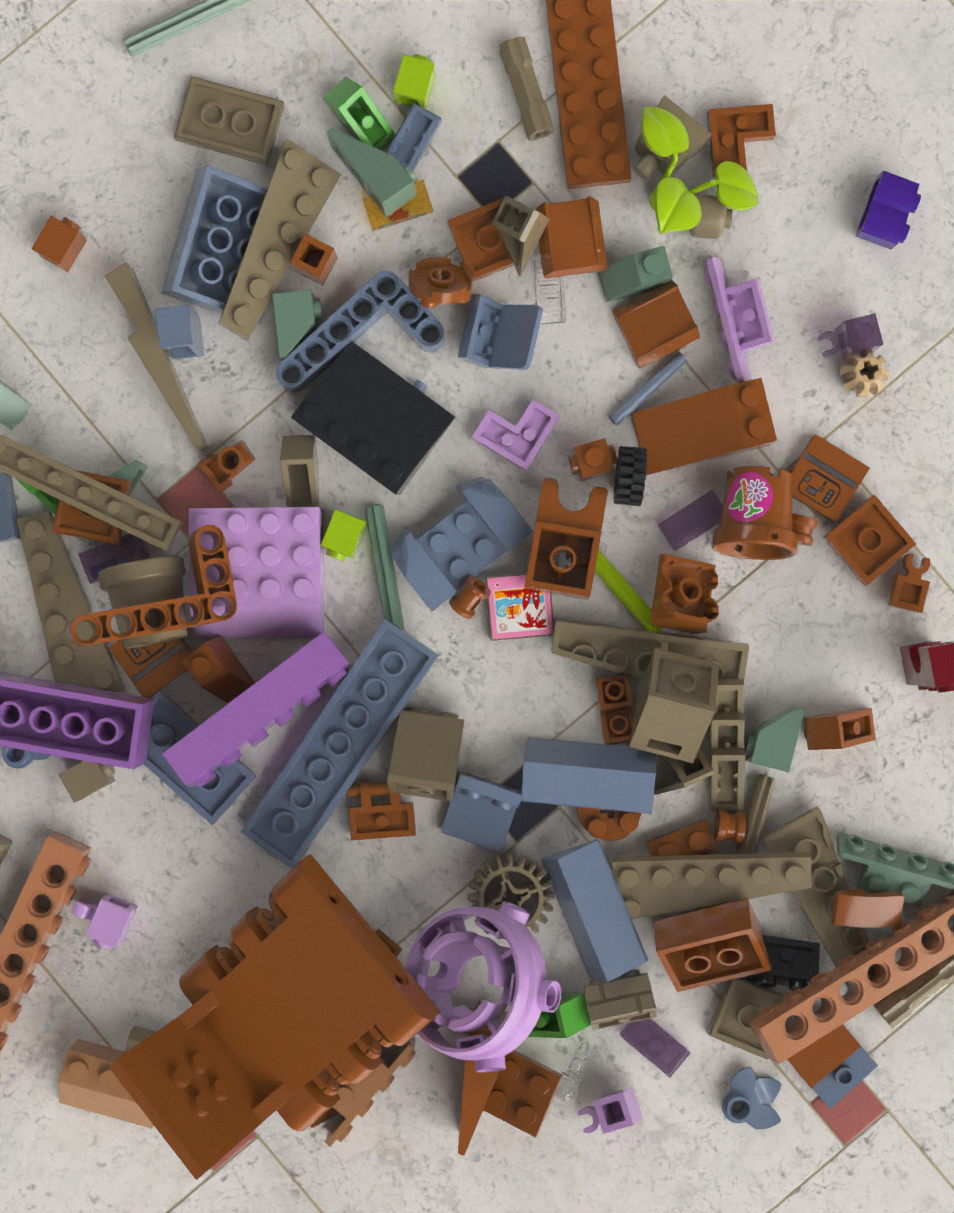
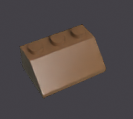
(92, 1086)

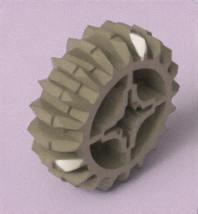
(523, 889)

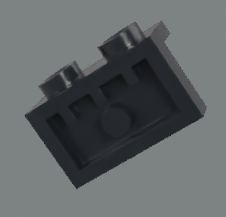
(791, 963)

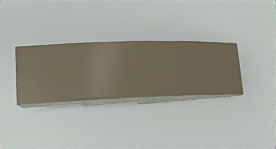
(727, 747)

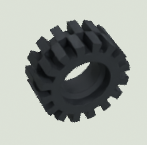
(630, 476)

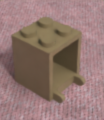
(674, 704)

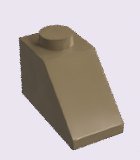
(300, 470)

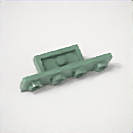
(894, 869)

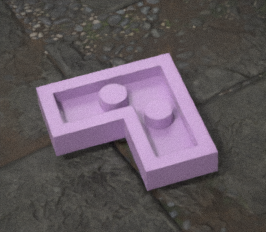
(520, 442)

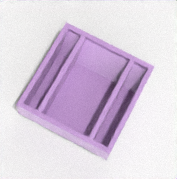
(273, 568)

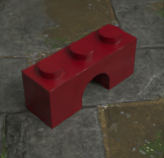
(929, 665)

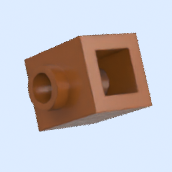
(592, 459)

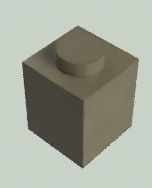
(86, 779)

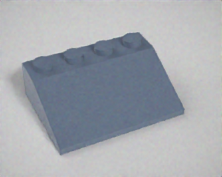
(212, 238)

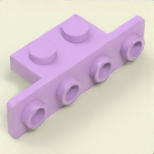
(742, 317)

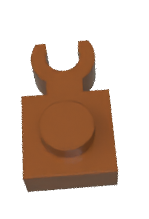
(909, 590)

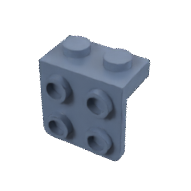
(499, 334)

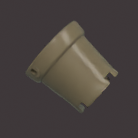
(145, 583)

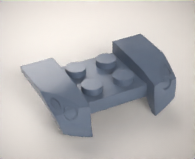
(460, 542)

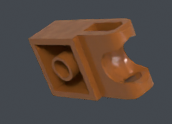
(569, 533)

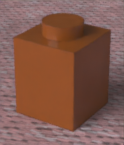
(60, 242)
(314, 259)

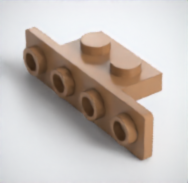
(357, 1097)

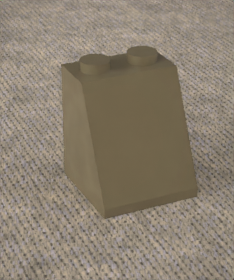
(425, 754)

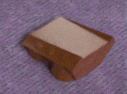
(572, 238)
(656, 324)
(684, 595)

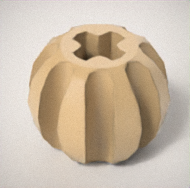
(864, 384)

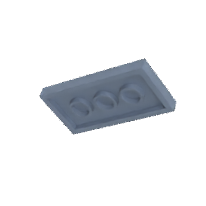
(168, 727)

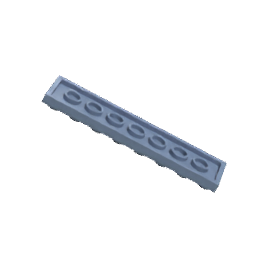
(340, 743)

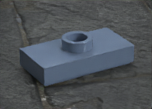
(414, 136)
(845, 1077)

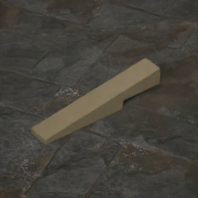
(146, 344)

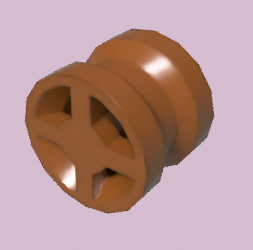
(803, 529)
(730, 826)

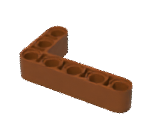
(169, 609)

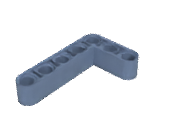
(358, 326)

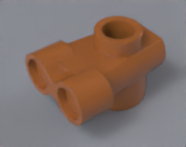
(222, 468)

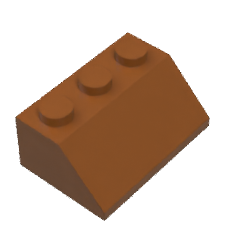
(711, 945)

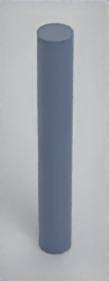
(648, 388)

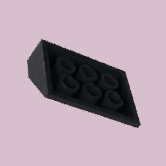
(373, 418)

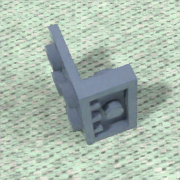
(481, 811)

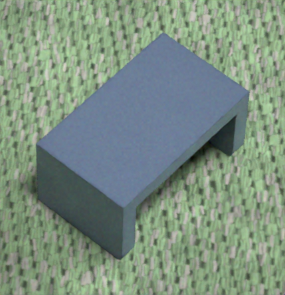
(180, 330)

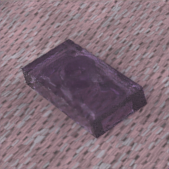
(655, 1045)

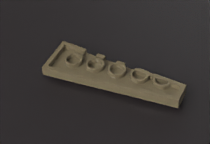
(287, 213)
(58, 602)
(632, 649)
(811, 835)
(694, 881)

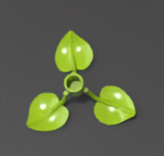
(673, 204)

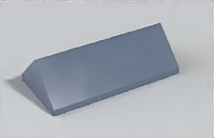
(588, 775)
(595, 911)

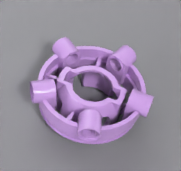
(515, 969)

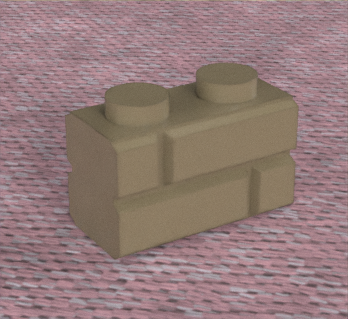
(620, 1000)

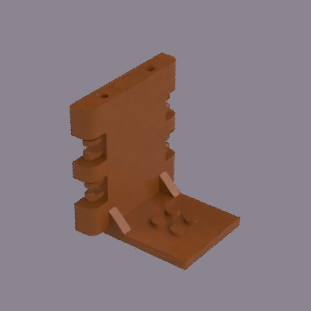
(274, 1022)

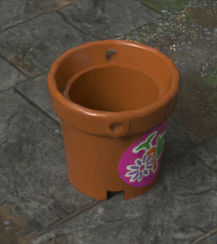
(756, 515)

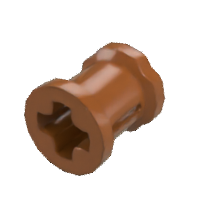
(469, 597)

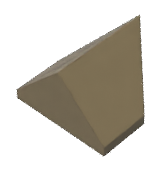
(519, 230)
(678, 774)

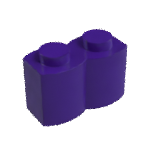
(888, 210)

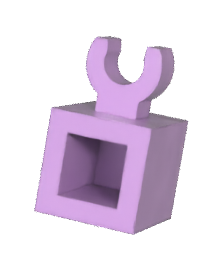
(108, 919)
(613, 1112)

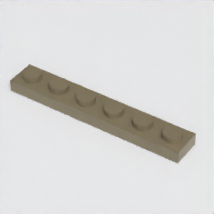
(88, 494)

